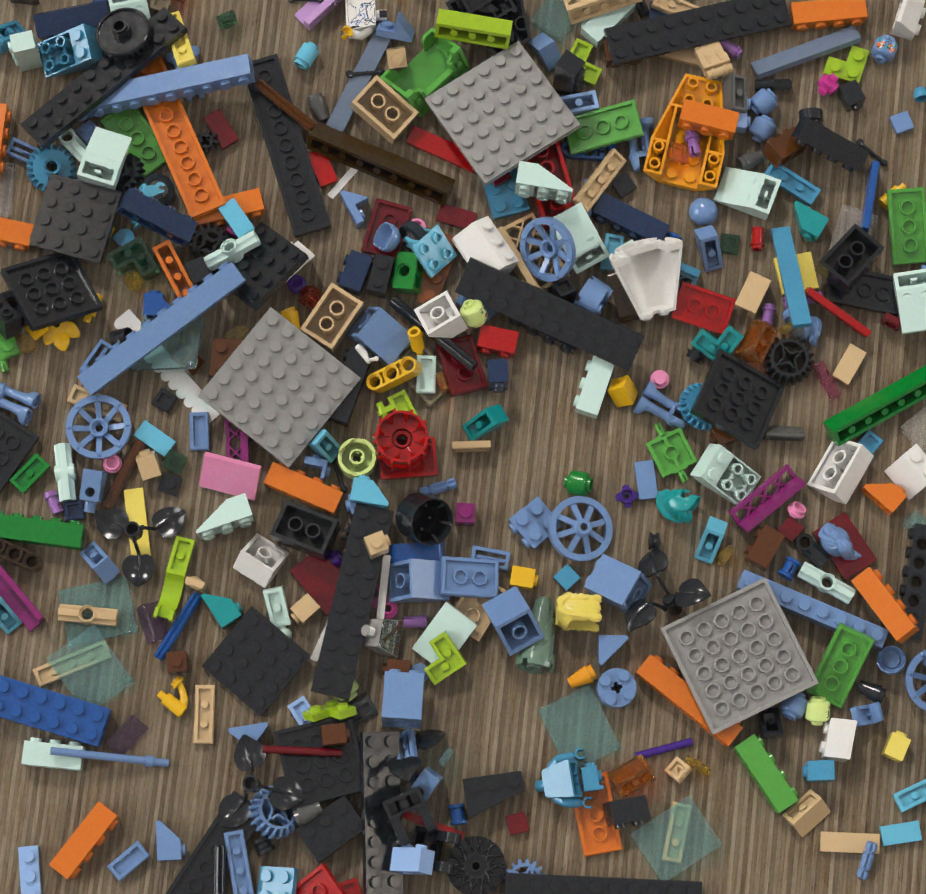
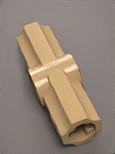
(76, 613)

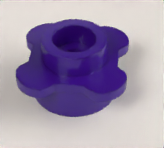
(626, 490)

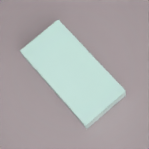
(427, 378)

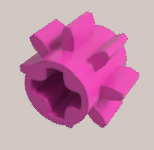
(828, 84)

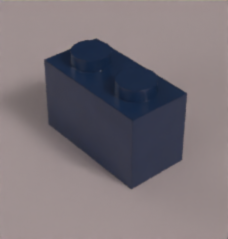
(355, 272)
(497, 375)

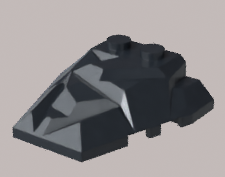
(501, 9)

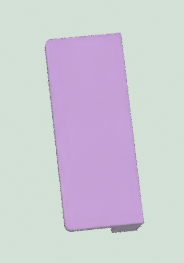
(314, 12)

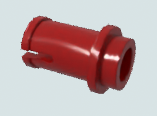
(757, 238)

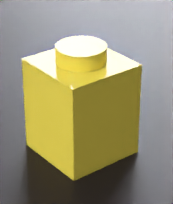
(896, 746)

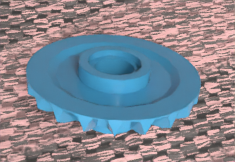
(42, 157)
(686, 402)

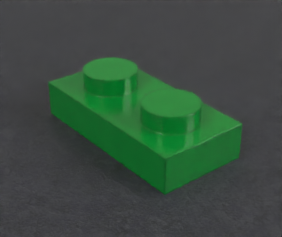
(30, 473)

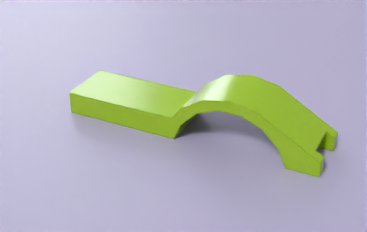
(174, 578)

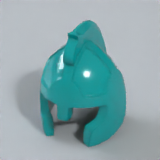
(676, 506)

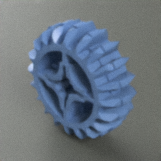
(285, 820)

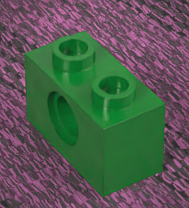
(412, 282)

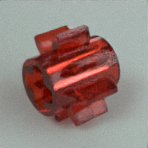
(309, 296)

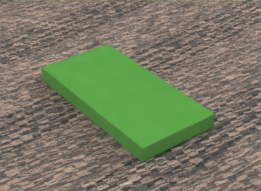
(605, 127)
(143, 143)
(907, 225)
(841, 664)

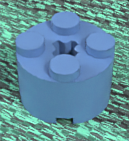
(594, 295)
(622, 679)

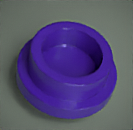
(296, 283)
(336, 557)

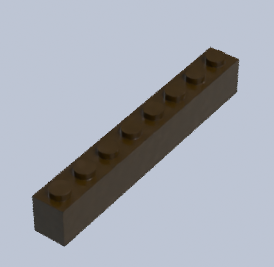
(380, 164)

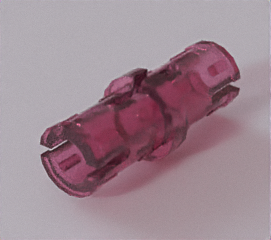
(826, 380)

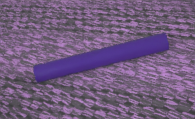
(665, 748)

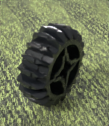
(791, 366)

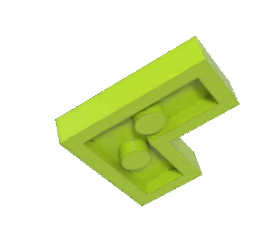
(582, 50)
(850, 69)
(449, 658)
(330, 709)

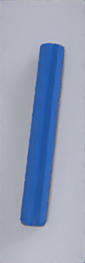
(178, 626)

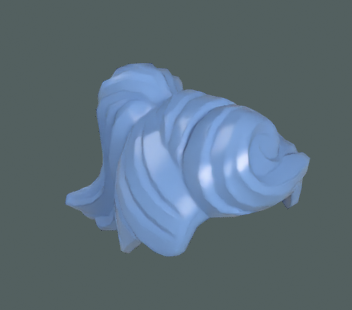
(812, 332)
(837, 542)

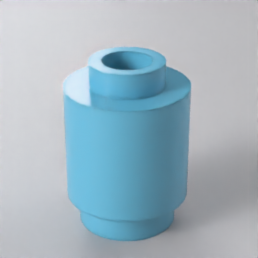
(306, 55)

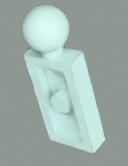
(278, 608)

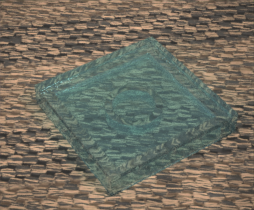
(552, 19)

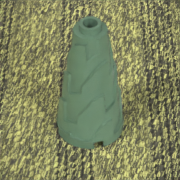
(541, 653)

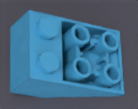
(70, 51)

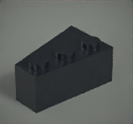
(490, 790)

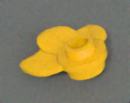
(61, 335)

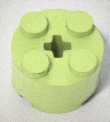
(357, 447)

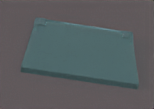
(177, 352)
(110, 595)
(90, 668)
(579, 723)
(676, 839)

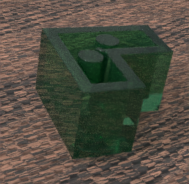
(134, 255)

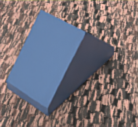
(545, 50)
(609, 645)
(254, 731)

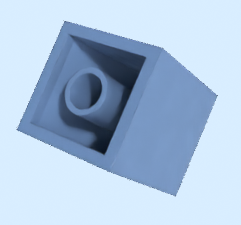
(380, 335)
(415, 581)
(617, 583)
(513, 620)
(402, 699)

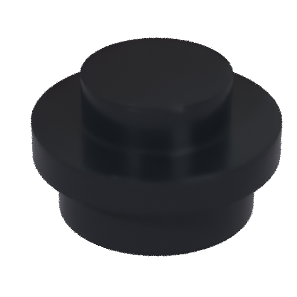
(695, 355)

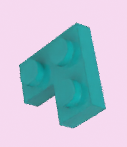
(710, 345)

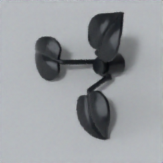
(114, 521)
(690, 593)
(407, 767)
(284, 795)

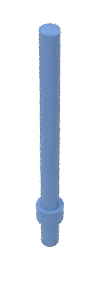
(147, 761)

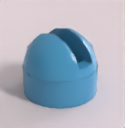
(920, 94)

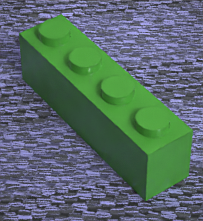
(765, 773)

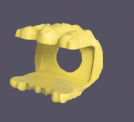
(578, 612)

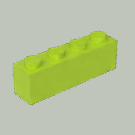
(473, 28)

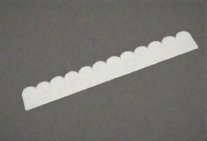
(177, 378)

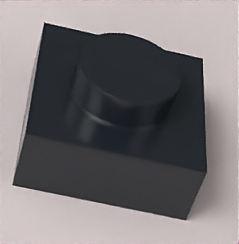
(170, 484)

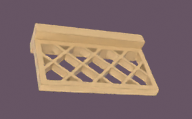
(587, 9)
(520, 269)

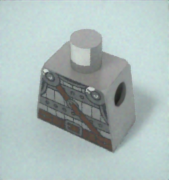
(383, 636)

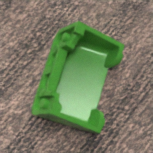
(429, 71)

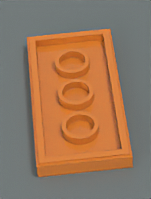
(592, 825)

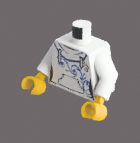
(361, 19)

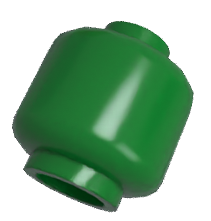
(578, 483)

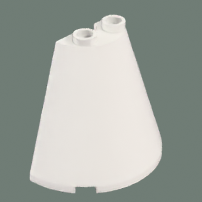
(649, 274)

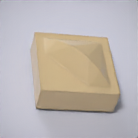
(195, 583)
(678, 770)

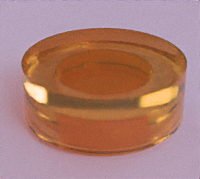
(441, 381)

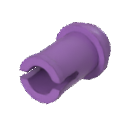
(731, 49)
(768, 312)
(53, 502)
(415, 621)

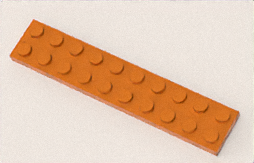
(182, 151)

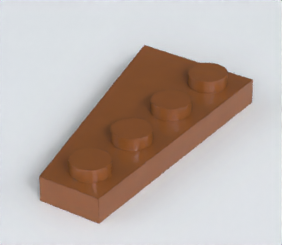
(434, 286)

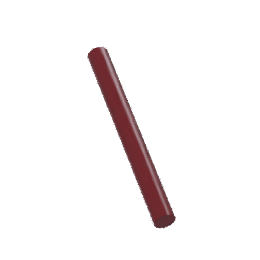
(302, 750)

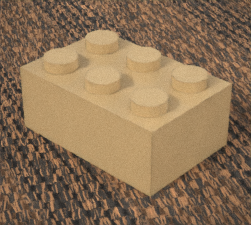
(384, 109)
(332, 318)

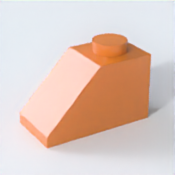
(885, 496)

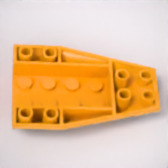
(700, 172)

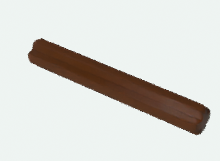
(285, 105)
(123, 475)

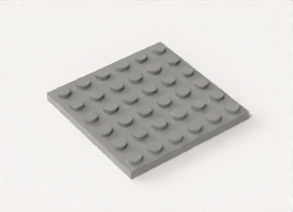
(502, 113)
(279, 387)
(739, 656)

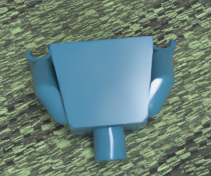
(562, 781)

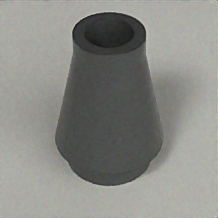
(318, 106)
(749, 160)
(307, 813)

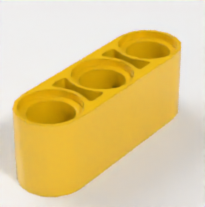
(385, 374)

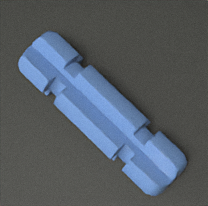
(439, 487)
(866, 860)

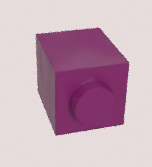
(465, 514)

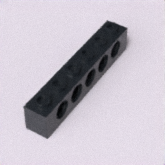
(909, 571)

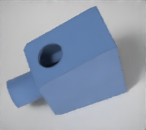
(95, 480)
(428, 781)

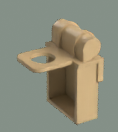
(713, 60)

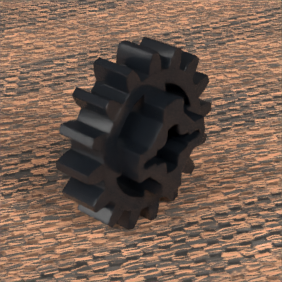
(130, 173)
(215, 239)

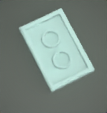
(447, 619)

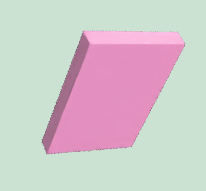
(230, 475)

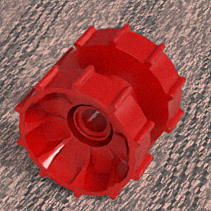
(399, 425)

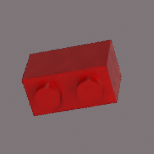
(497, 341)

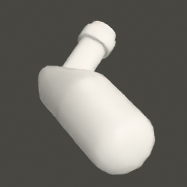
(362, 351)

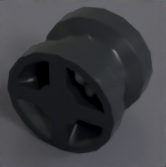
(263, 845)

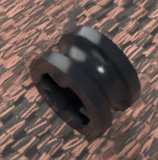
(653, 541)

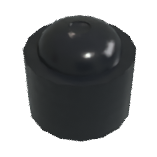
(424, 519)

